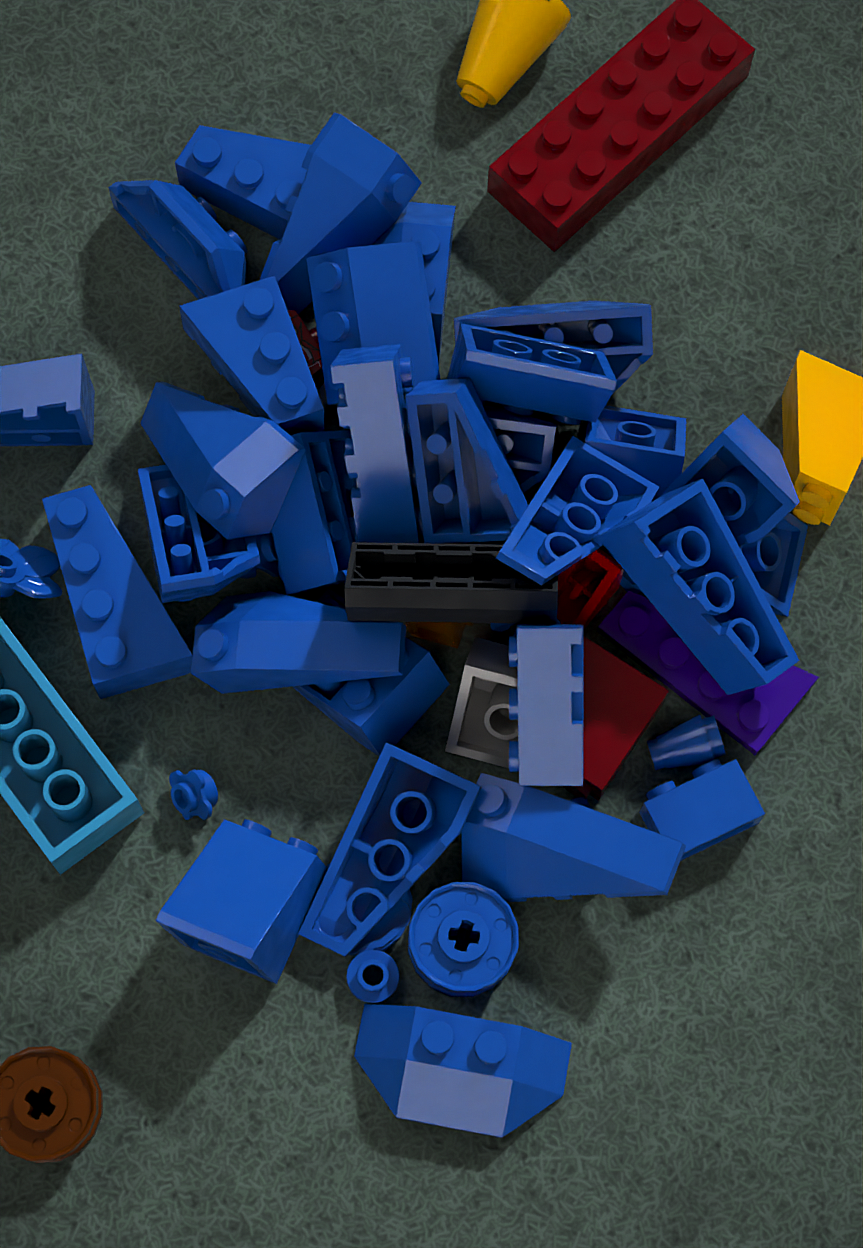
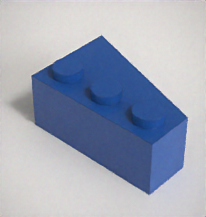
(47, 403)
(460, 466)
(548, 704)

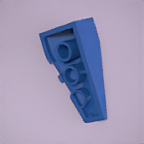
(290, 642)

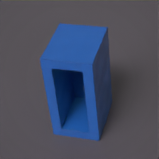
(705, 808)

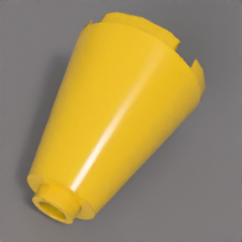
(505, 44)

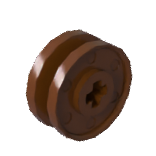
(74, 1094)

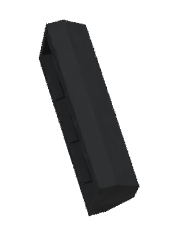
(443, 585)

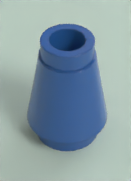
(687, 744)

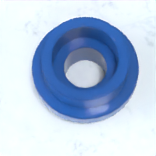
(370, 993)

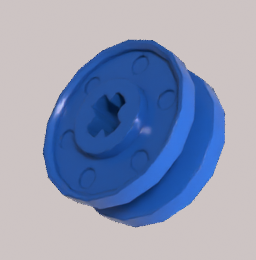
(443, 914)

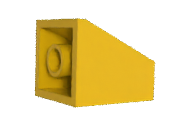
(821, 435)

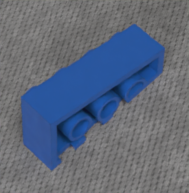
(703, 586)

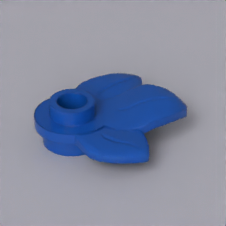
(27, 571)

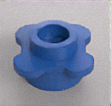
(193, 793)

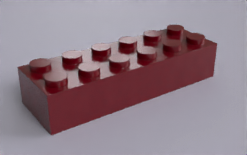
(619, 121)

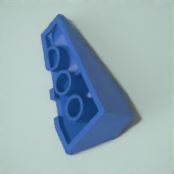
(345, 201)
(223, 459)
(745, 481)
(571, 508)
(393, 837)
(551, 847)

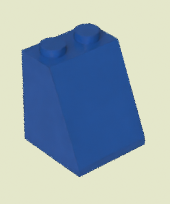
(245, 898)

